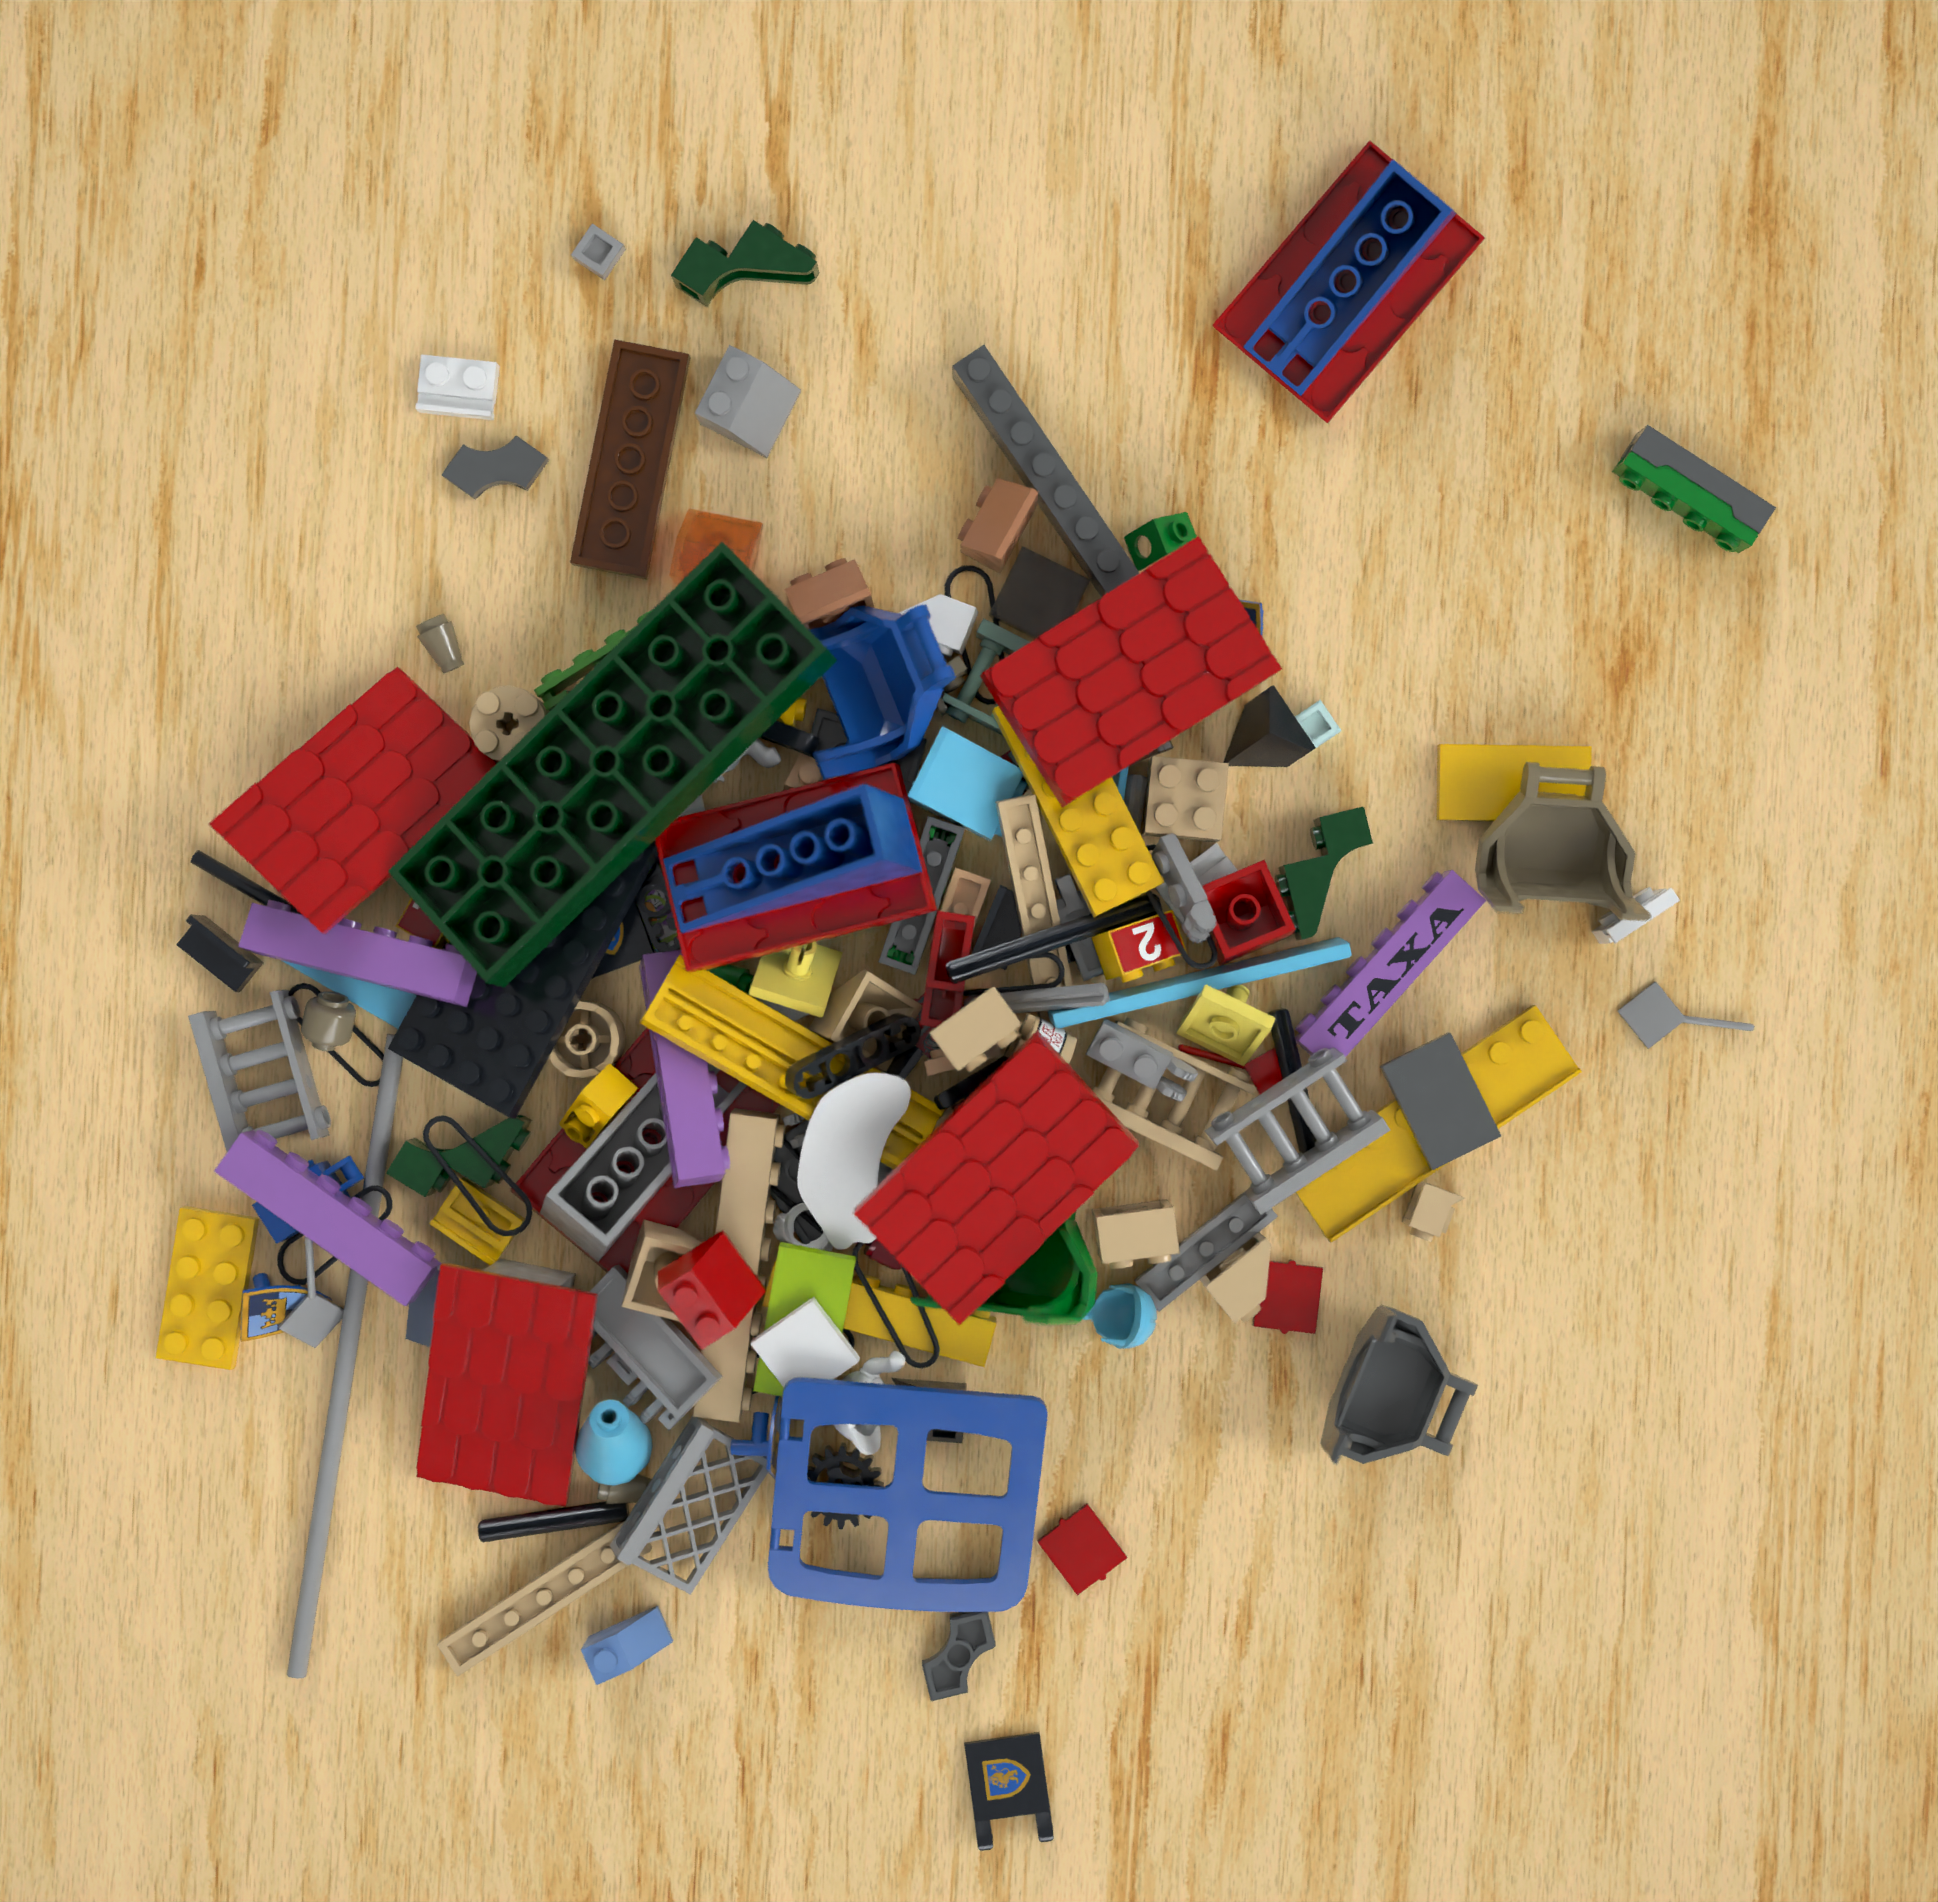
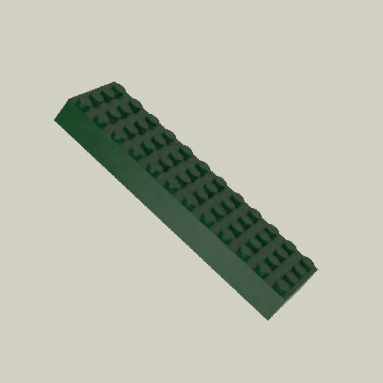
(611, 766)

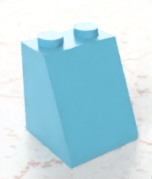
(964, 783)

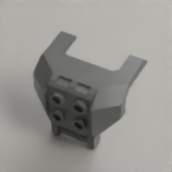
(1392, 1392)

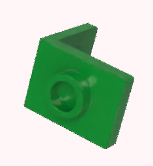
(1165, 536)

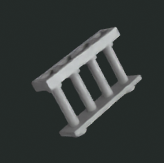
(221, 1067)
(1330, 1146)

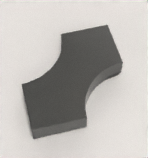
(479, 470)
(949, 1668)

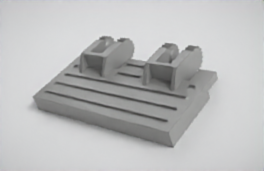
(650, 1350)

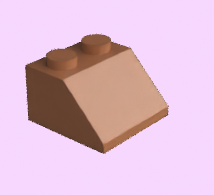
(998, 524)
(828, 595)

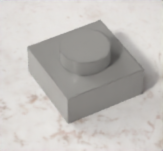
(598, 251)

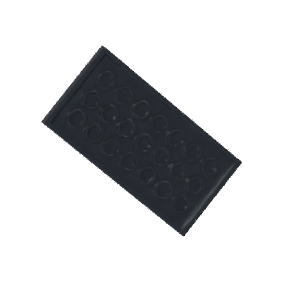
(509, 1031)

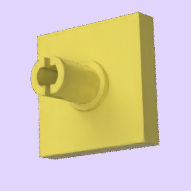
(797, 977)
(1226, 1023)

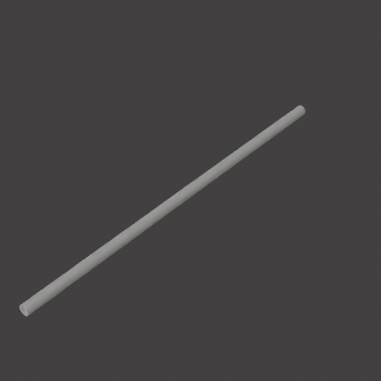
(342, 1379)

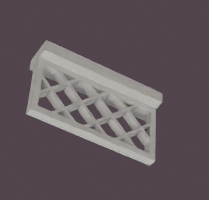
(661, 1496)

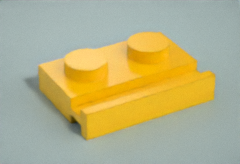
(464, 1226)

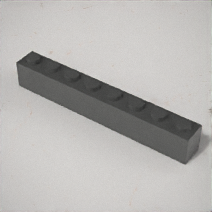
(1043, 470)

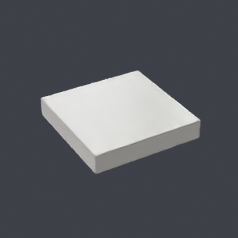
(805, 1346)

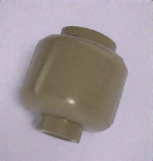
(328, 1020)

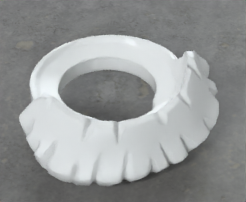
(784, 1230)

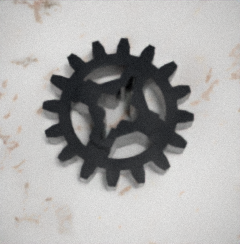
(837, 1470)

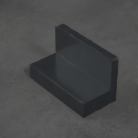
(1001, 923)
(219, 952)

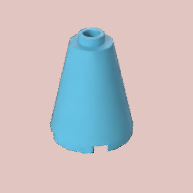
(613, 1444)

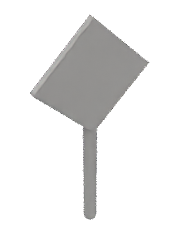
(1655, 1015)
(314, 1314)

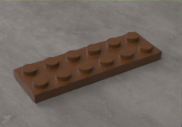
(630, 459)

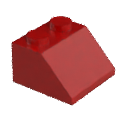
(1247, 912)
(710, 1289)

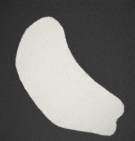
(845, 1151)

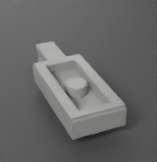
(1070, 907)

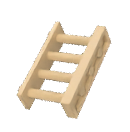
(1169, 1130)

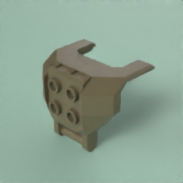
(1557, 847)

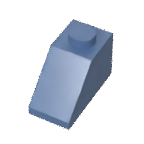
(625, 1644)

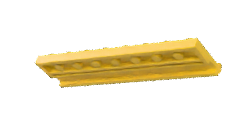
(760, 1046)
(1512, 1071)

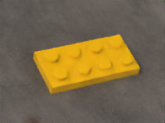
(205, 1287)

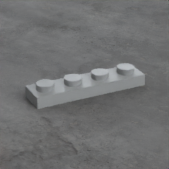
(1204, 1250)

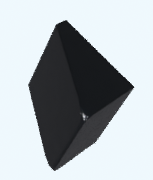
(904, 1063)

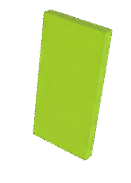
(797, 1278)

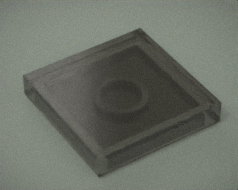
(1038, 594)

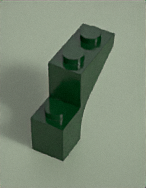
(756, 257)
(1308, 880)
(422, 1172)

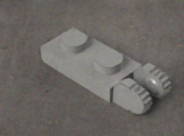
(1184, 888)
(1139, 1059)

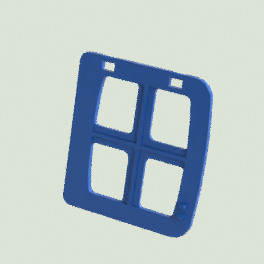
(905, 1500)

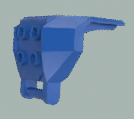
(880, 685)

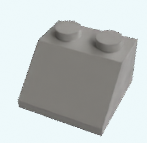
(747, 401)

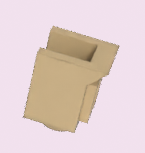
(1430, 1211)

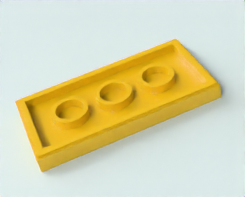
(1482, 780)

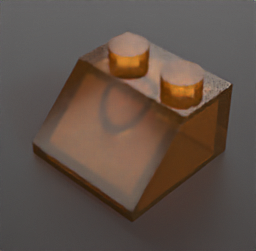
(704, 531)

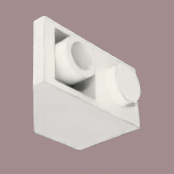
(950, 622)

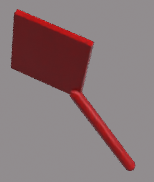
(1262, 1069)

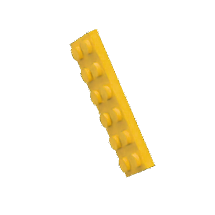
(1092, 835)

